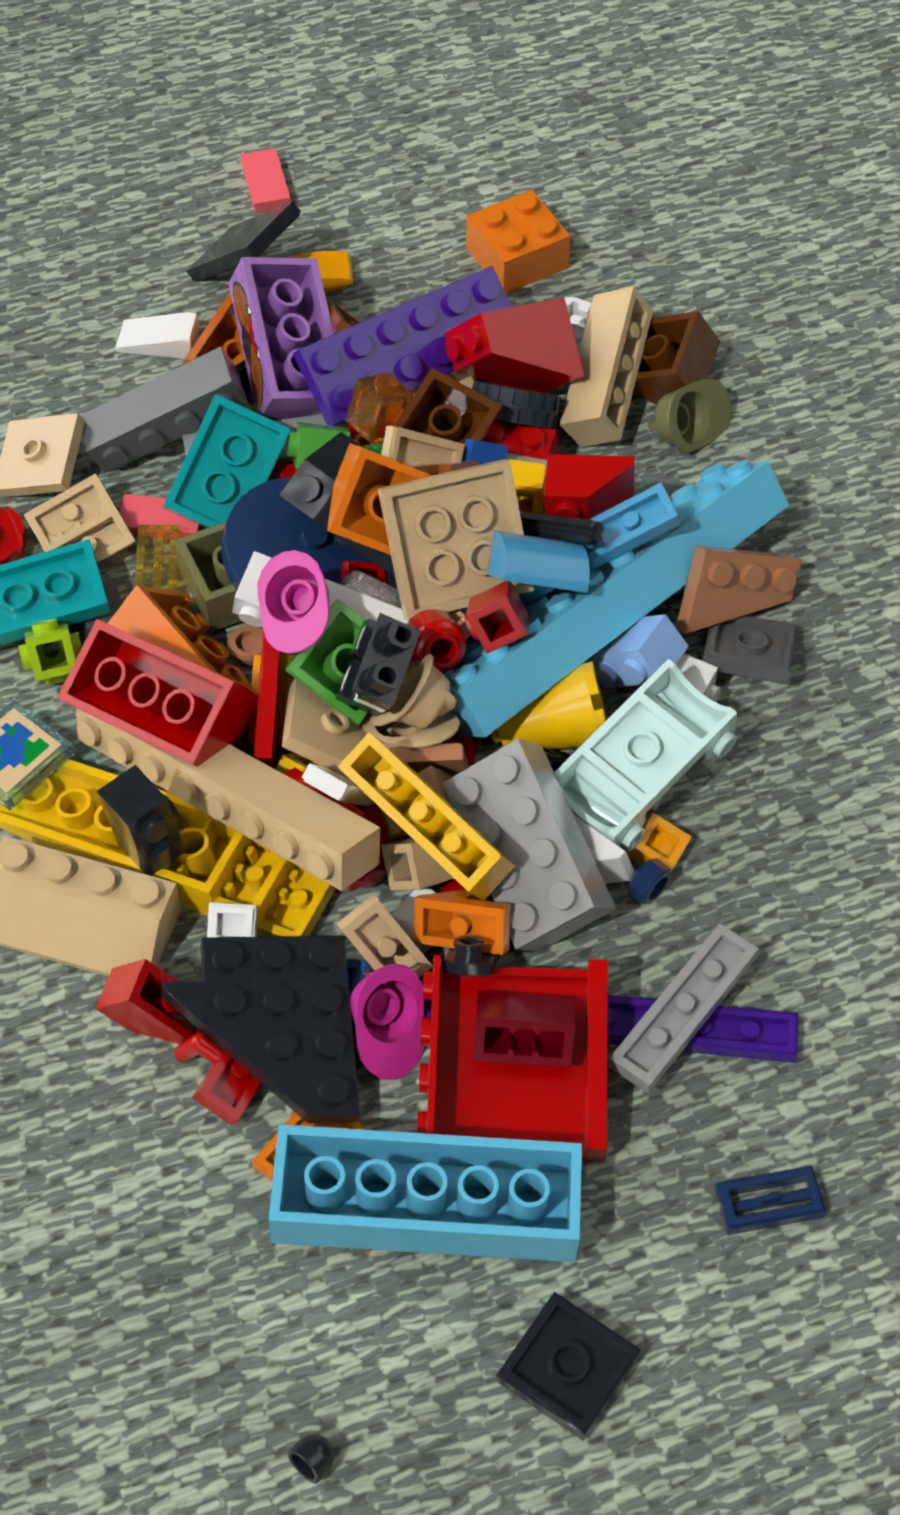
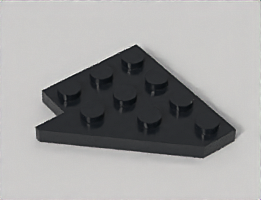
(281, 1016)

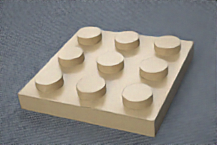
(444, 534)

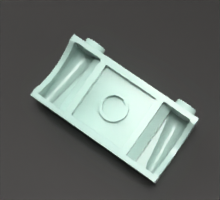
(643, 754)

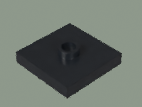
(568, 1366)

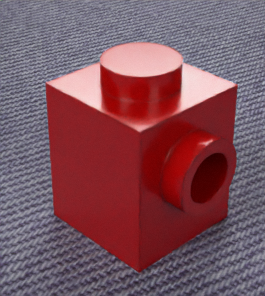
(497, 617)

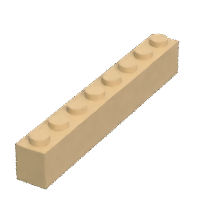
(253, 801)

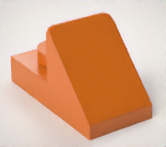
(459, 913)

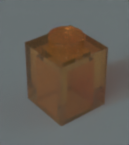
(377, 404)

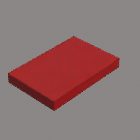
(270, 705)

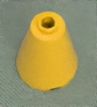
(561, 715)

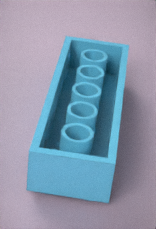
(426, 1193)

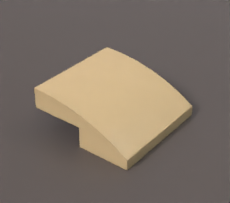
(81, 515)

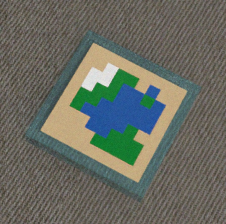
(27, 753)

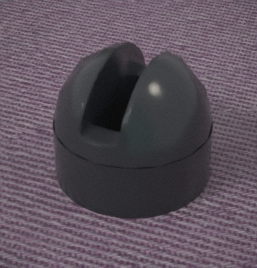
(312, 1457)

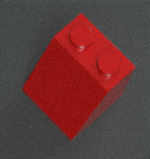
(518, 346)

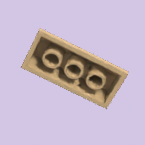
(82, 908)

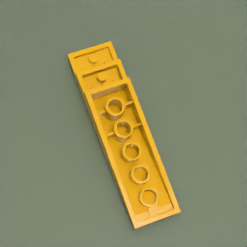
(217, 860)

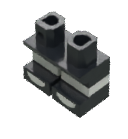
(378, 665)

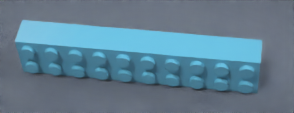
(575, 625)

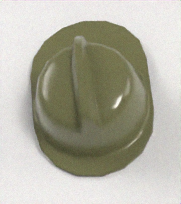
(693, 415)

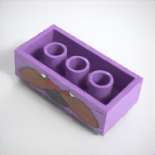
(277, 312)

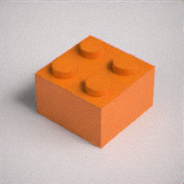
(518, 240)

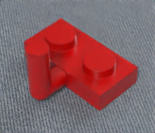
(226, 1085)

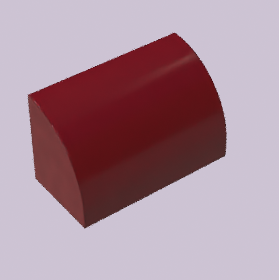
(524, 1028)

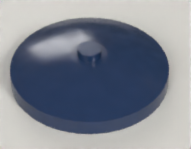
(272, 525)

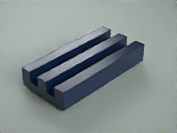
(773, 1218)

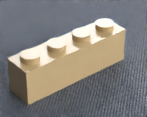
(610, 362)

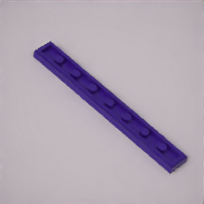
(725, 1033)

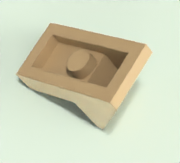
(381, 937)

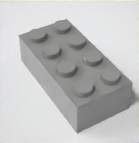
(526, 817)

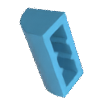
(539, 561)

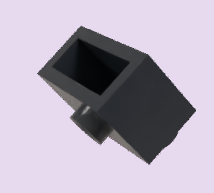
(142, 820)

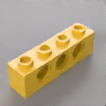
(426, 816)

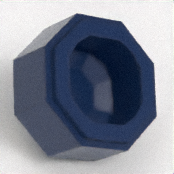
(649, 881)

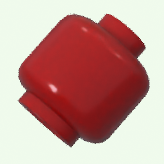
(438, 637)

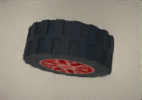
(522, 404)

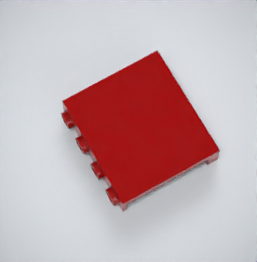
(509, 1097)

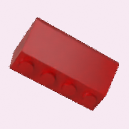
(156, 695)

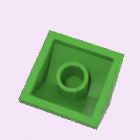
(325, 662)

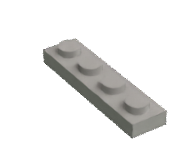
(683, 1008)

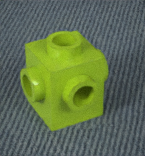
(50, 668)

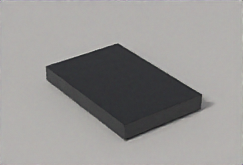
(244, 240)

